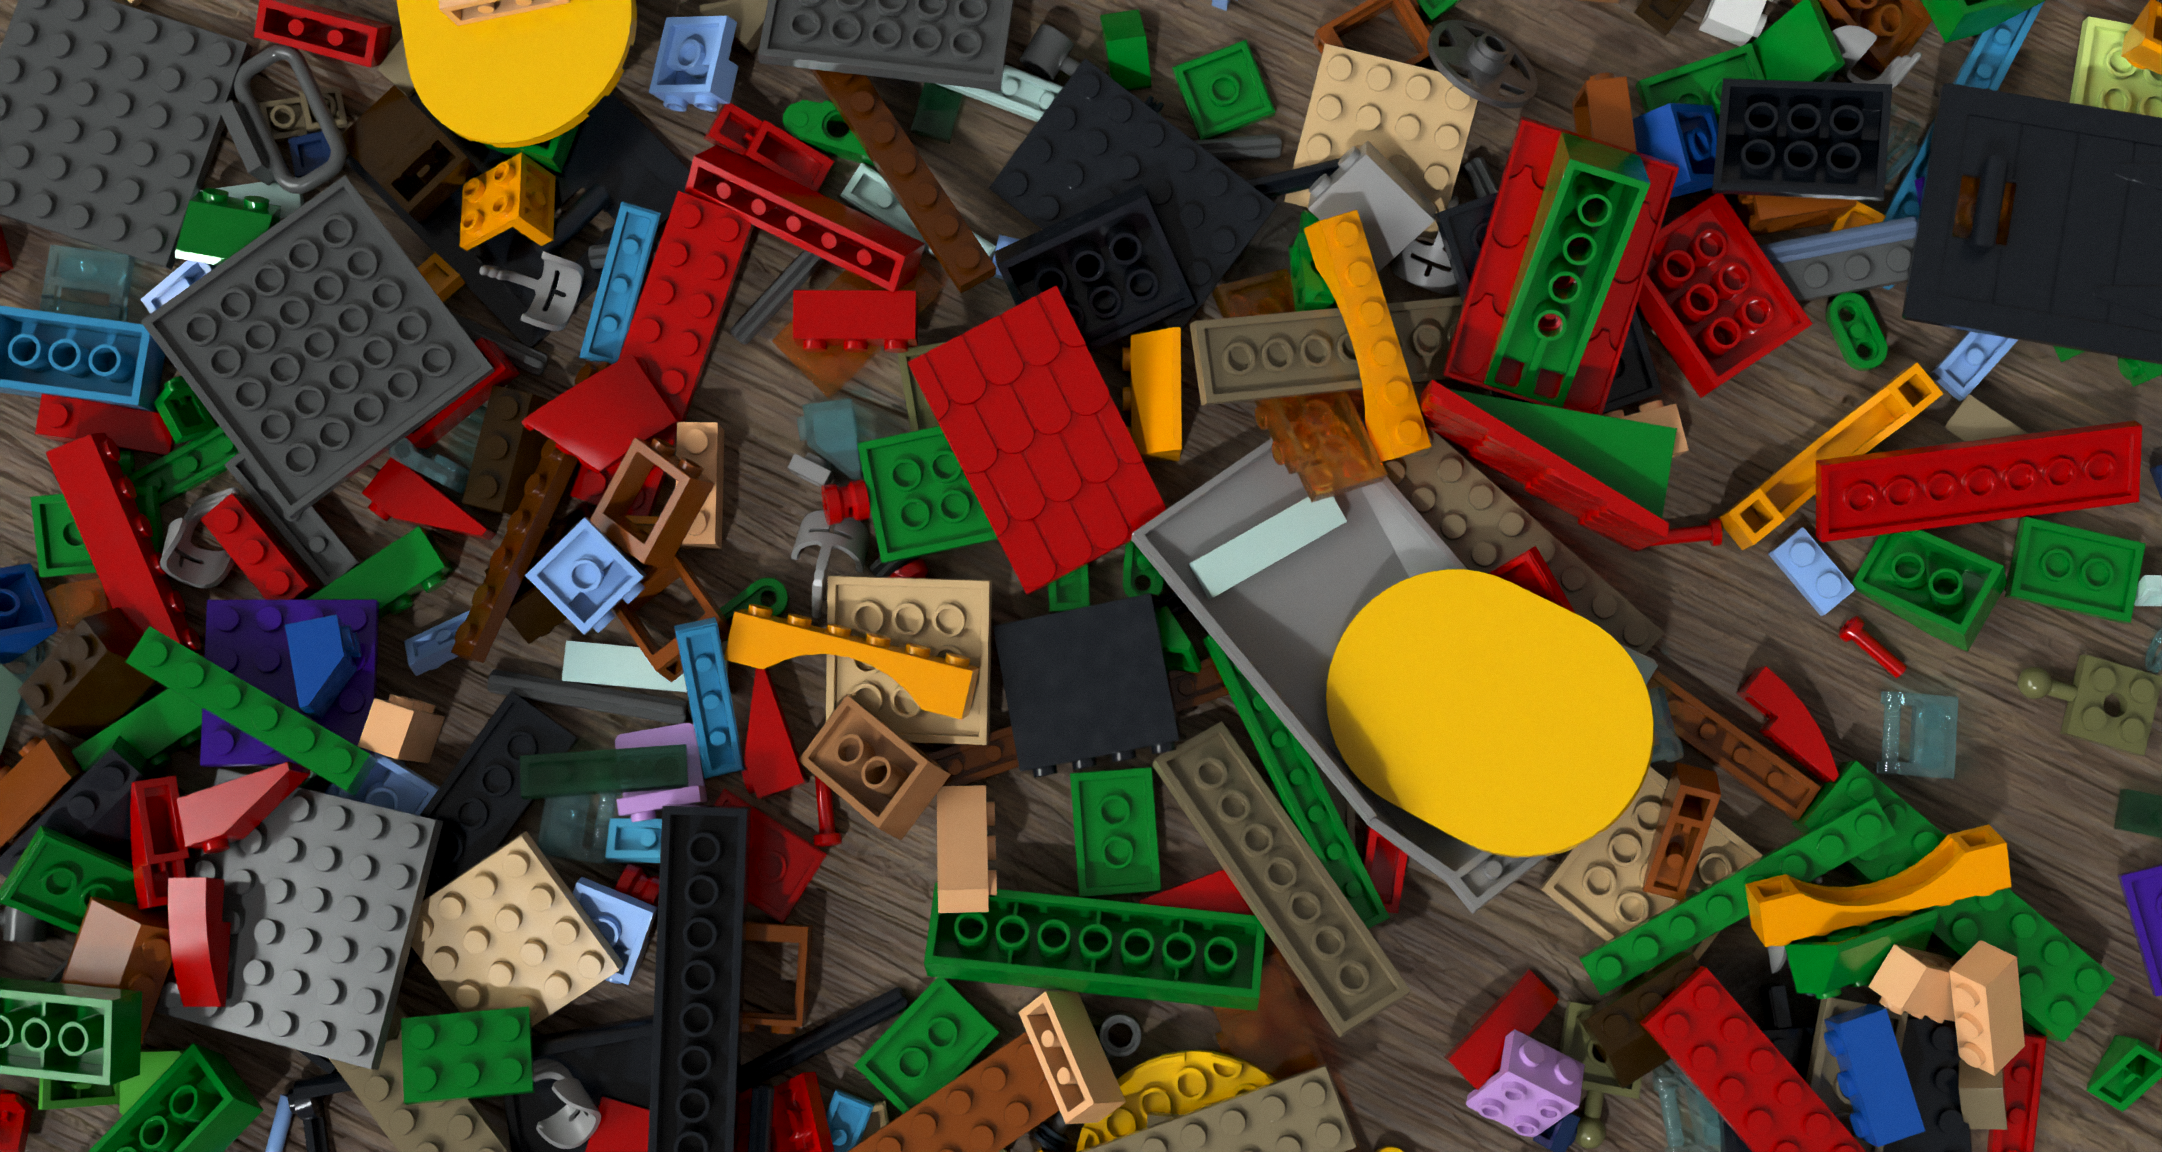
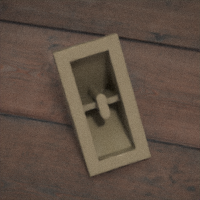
(749, 18)
(1982, 1097)

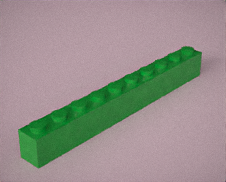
(389, 577)

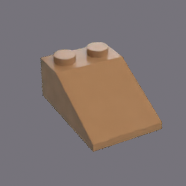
(873, 768)

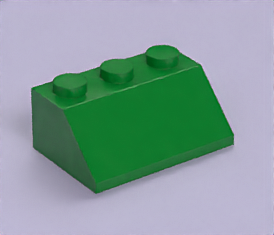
(1855, 952)

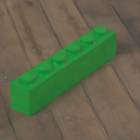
(251, 711)

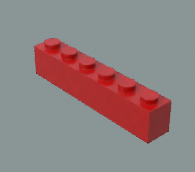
(805, 218)
(119, 537)

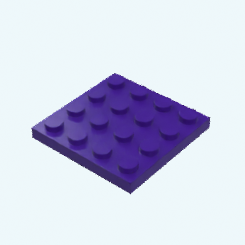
(253, 645)

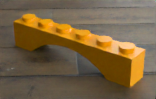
(1388, 393)
(1853, 435)
(934, 682)
(1958, 868)

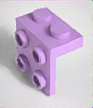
(643, 804)
(1531, 1088)

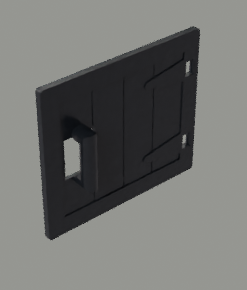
(609, 158)
(2080, 229)

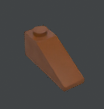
(1681, 830)

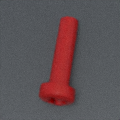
(1710, 532)
(1854, 631)
(826, 821)

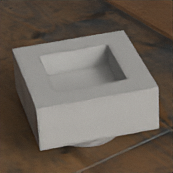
(811, 469)

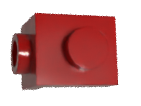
(14, 1121)

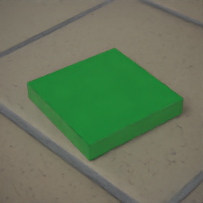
(1799, 46)
(1223, 91)

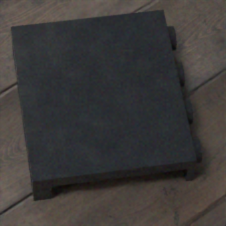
(1088, 685)

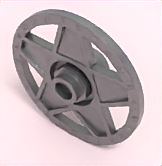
(1485, 63)

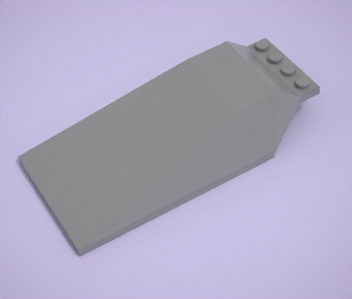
(1292, 615)

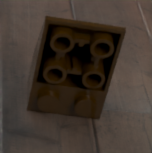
(407, 154)

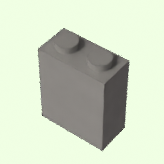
(1386, 201)

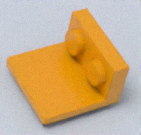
(508, 196)

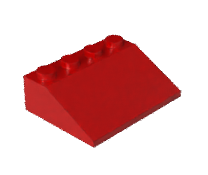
(1716, 296)

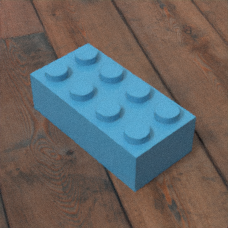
(78, 358)

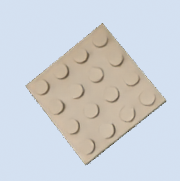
(1399, 108)
(921, 611)
(1606, 874)
(512, 936)

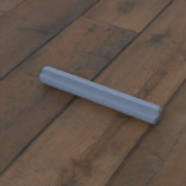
(1840, 240)

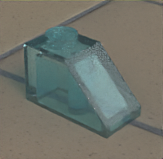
(833, 435)

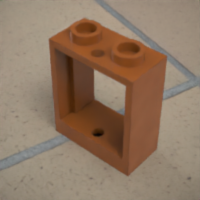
(1404, 10)
(1604, 110)
(1779, 214)
(678, 514)
(667, 659)
(793, 933)

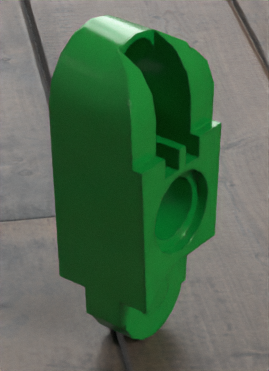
(812, 125)
(1308, 286)

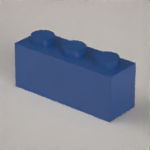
(1873, 1075)

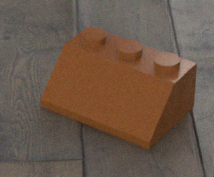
(34, 783)
(122, 951)

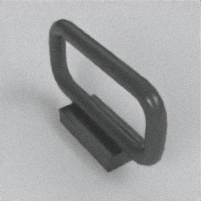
(254, 137)

